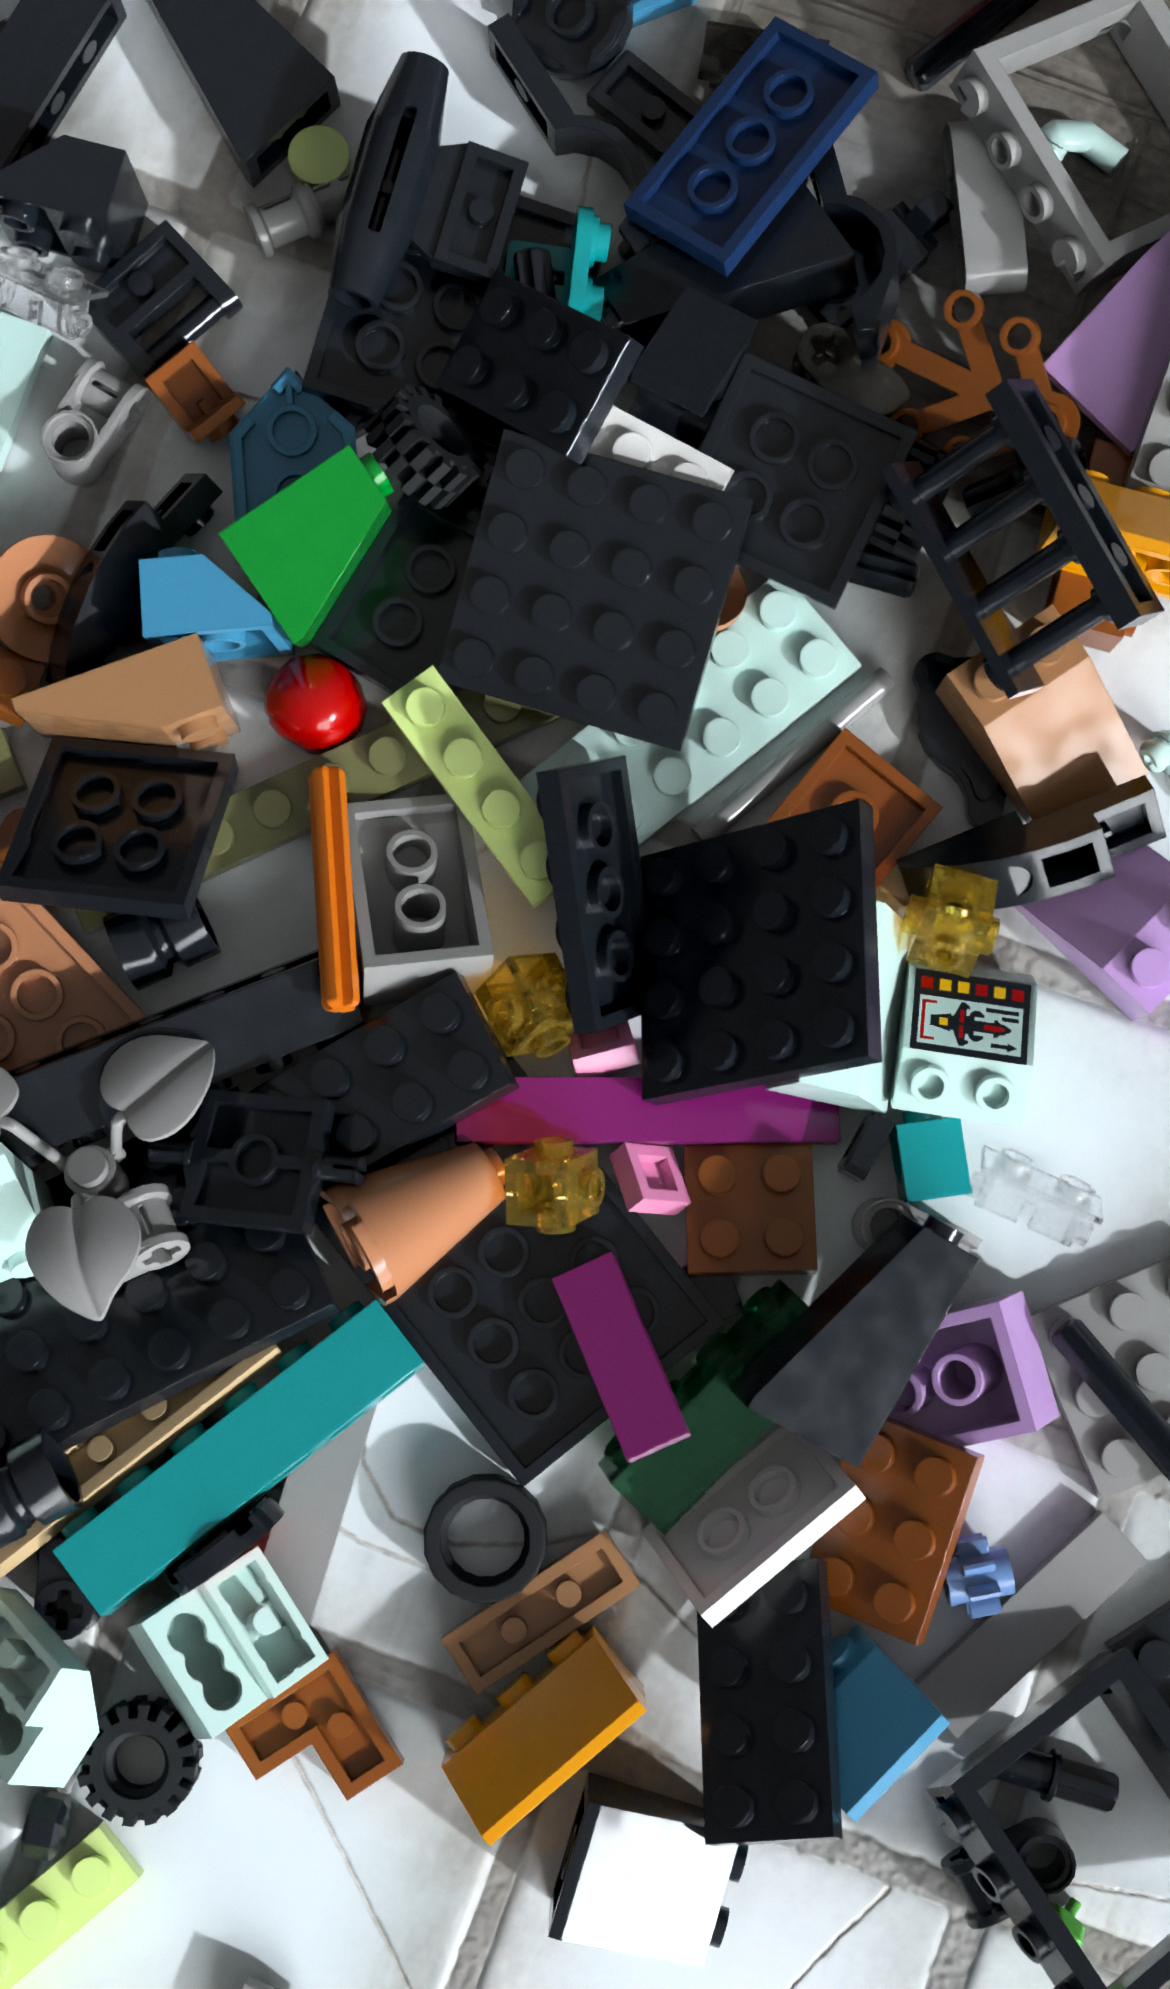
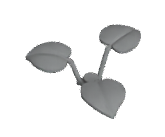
(91, 1247)

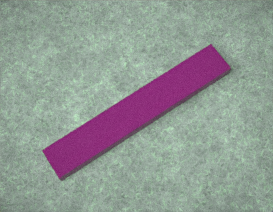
(614, 1113)

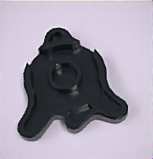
(949, 746)

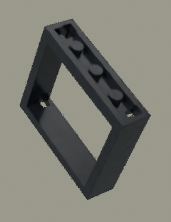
(1000, 1869)

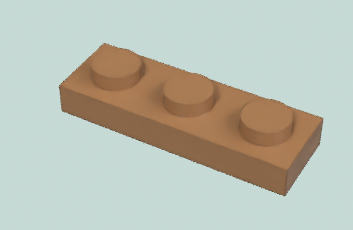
(543, 1613)

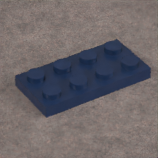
(751, 145)

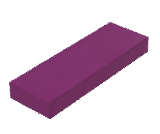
(621, 1357)

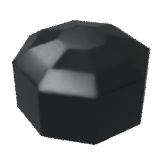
(46, 1825)

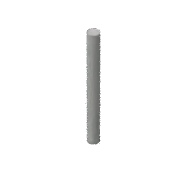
(795, 756)

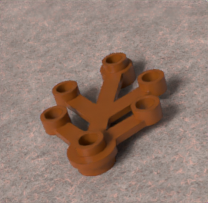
(981, 377)

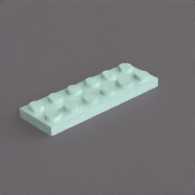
(755, 686)

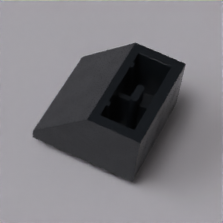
(73, 202)

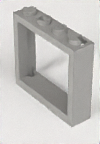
(1024, 153)

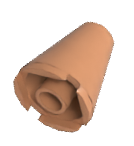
(413, 1213)

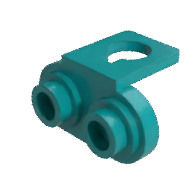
(588, 244)

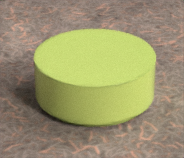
(318, 155)

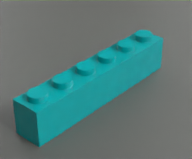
(238, 1458)

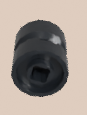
(153, 944)
(35, 1485)

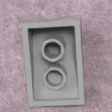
(416, 897)

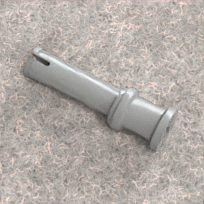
(296, 214)

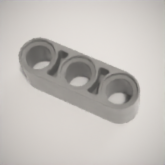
(985, 217)

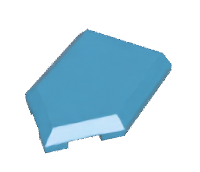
(283, 441)

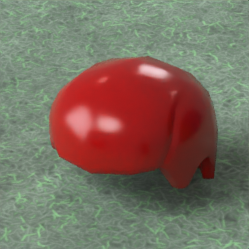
(315, 703)

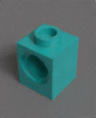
(929, 1157)

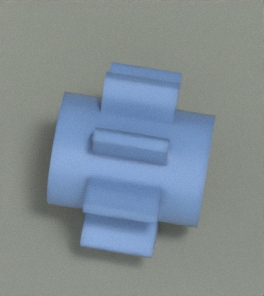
(978, 1576)

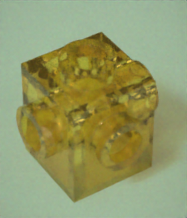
(949, 933)
(528, 1005)
(553, 1185)

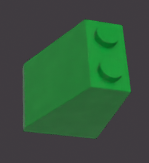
(312, 539)

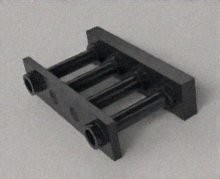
(1085, 537)

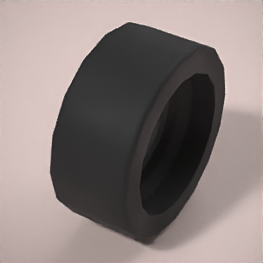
(468, 1585)

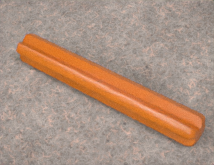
(333, 890)

